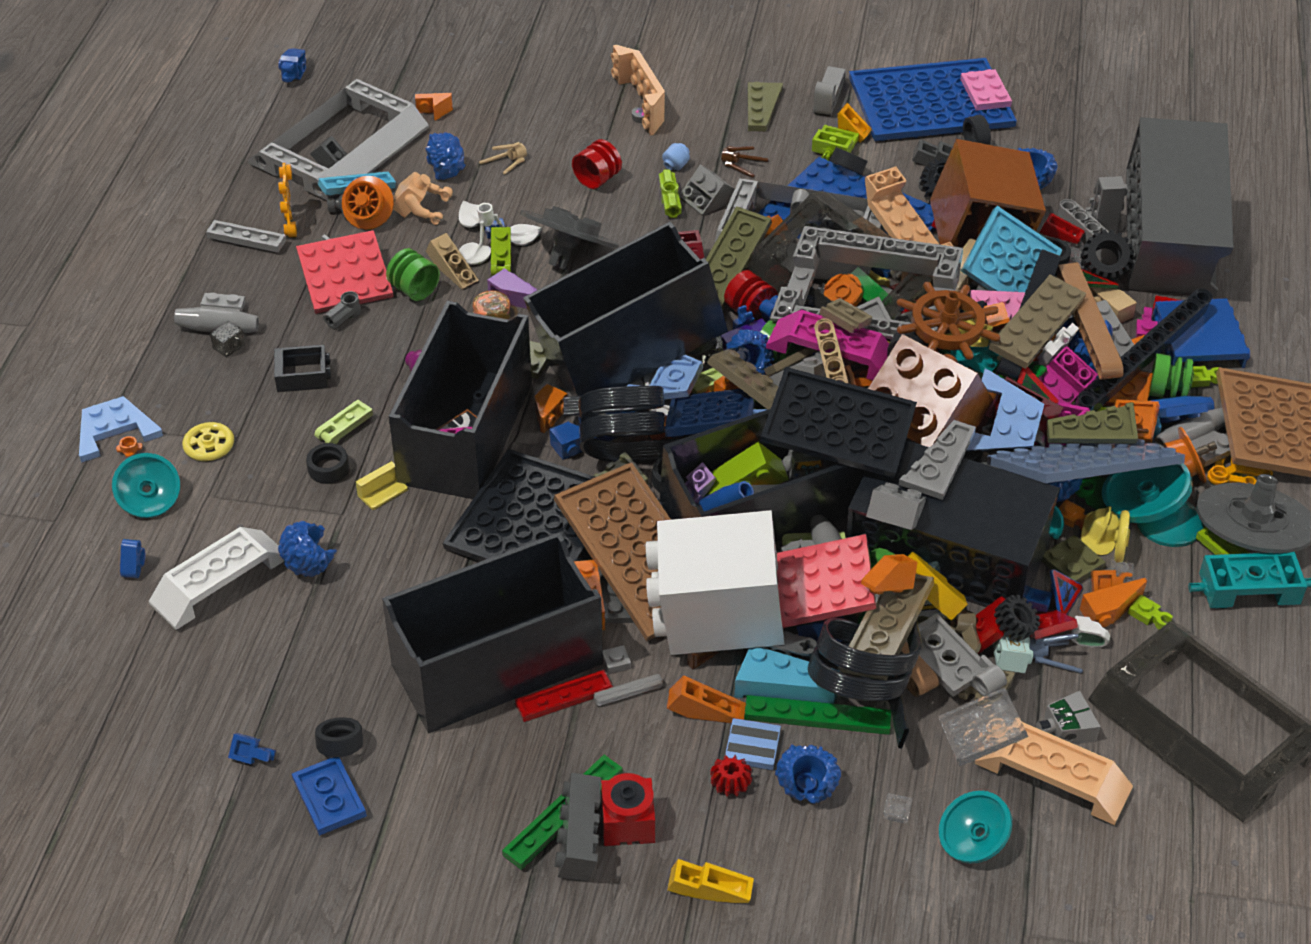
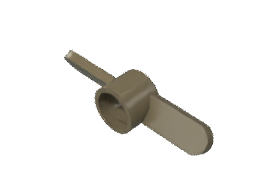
(965, 624)

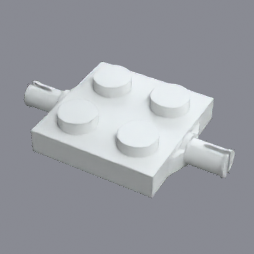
(1053, 347)

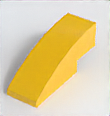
(943, 595)
(709, 883)

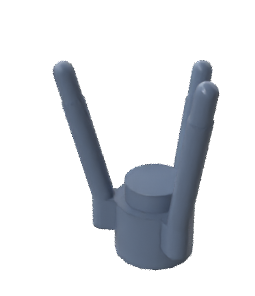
(1040, 649)

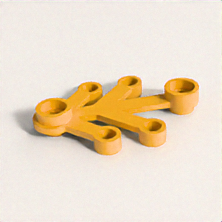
(286, 173)
(1219, 474)

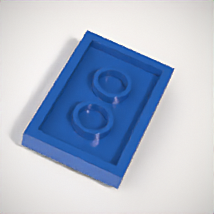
(328, 795)

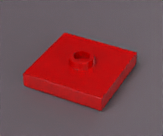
(1054, 623)
(986, 626)

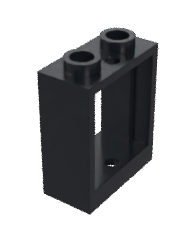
(301, 356)

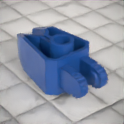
(292, 64)

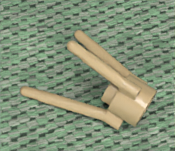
(516, 152)

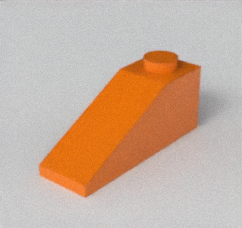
(1112, 602)
(703, 702)

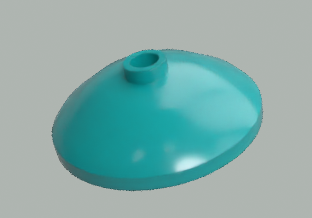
(143, 471)
(1176, 529)
(968, 818)

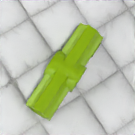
(670, 194)

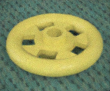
(208, 441)
(1122, 536)

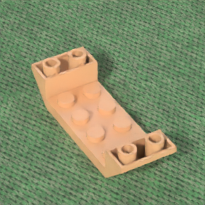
(632, 68)
(894, 209)
(1066, 768)

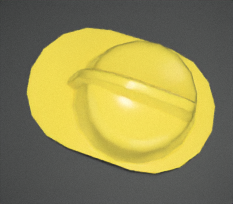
(1100, 530)

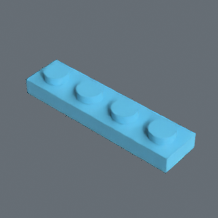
(338, 184)

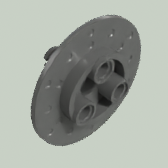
(568, 232)
(1256, 516)

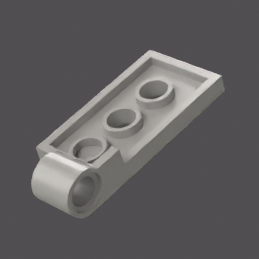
(966, 668)

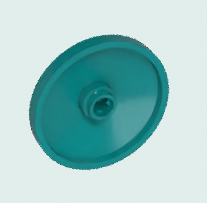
(1148, 492)

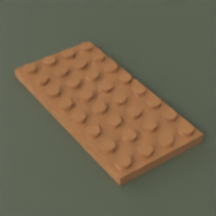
(614, 521)

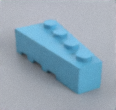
(778, 676)

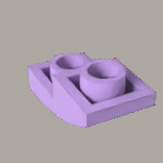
(700, 482)

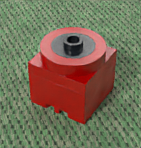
(628, 810)

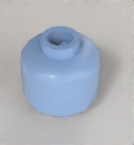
(676, 156)

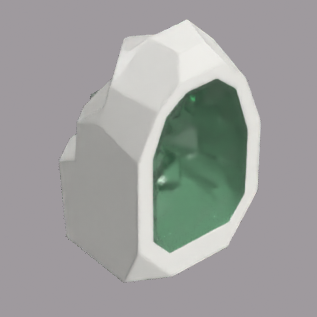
(1090, 633)

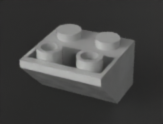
(706, 191)
(896, 506)

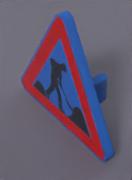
(1064, 590)

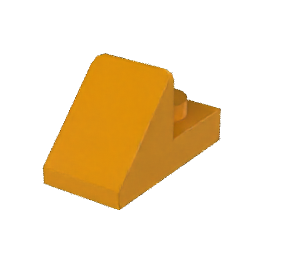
(853, 122)

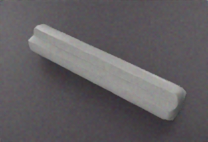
(628, 689)

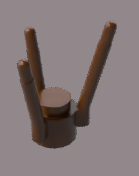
(731, 156)

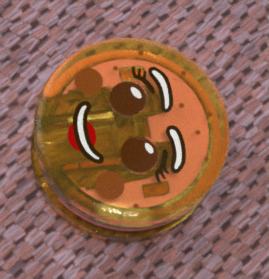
(492, 304)

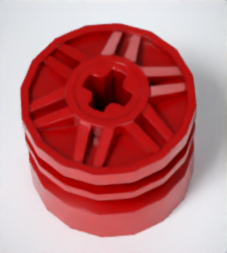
(596, 164)
(748, 290)

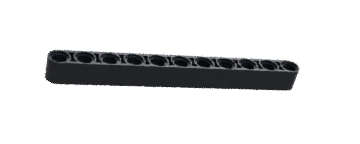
(1144, 351)

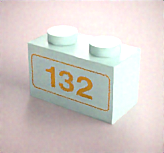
(1012, 654)

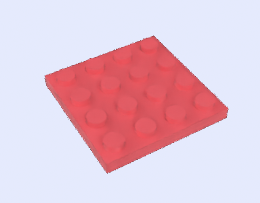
(344, 266)
(824, 581)

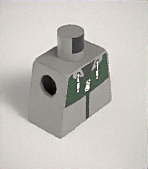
(1070, 720)

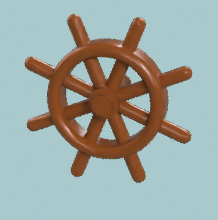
(948, 319)

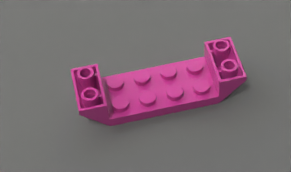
(861, 346)
(1067, 376)

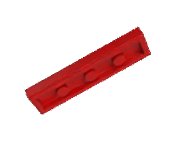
(561, 696)

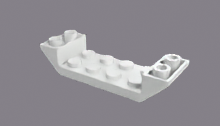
(210, 571)

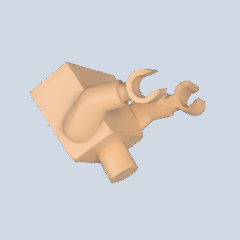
(411, 193)

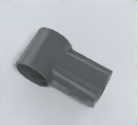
(347, 308)

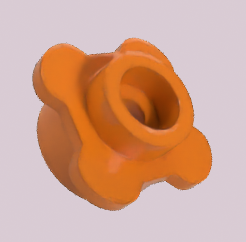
(128, 446)

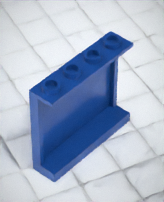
(1210, 337)

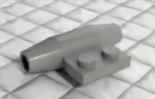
(216, 311)
(1201, 432)
(821, 531)

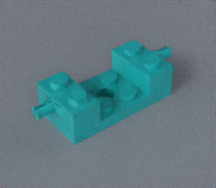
(1229, 576)

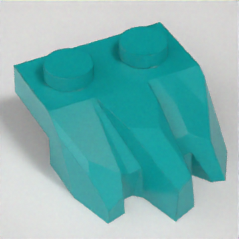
(982, 358)

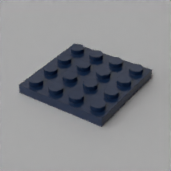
(706, 411)

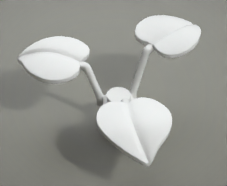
(472, 215)

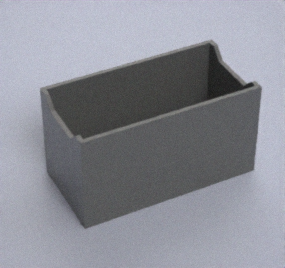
(1178, 205)

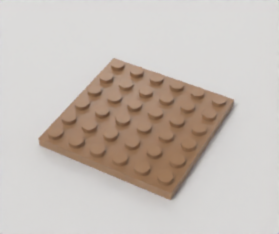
(1267, 421)

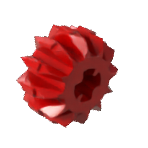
(731, 775)

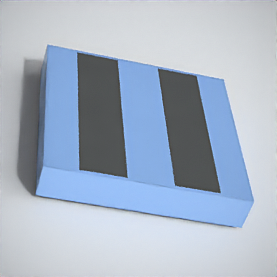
(754, 742)

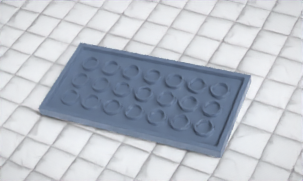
(1083, 460)

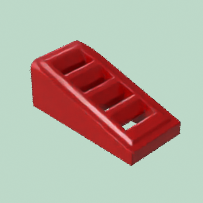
(1061, 229)

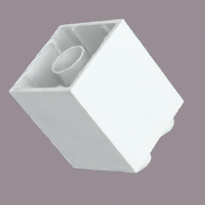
(715, 583)

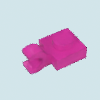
(1145, 324)

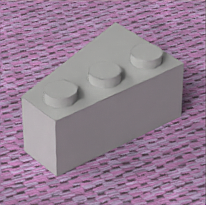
(1108, 201)

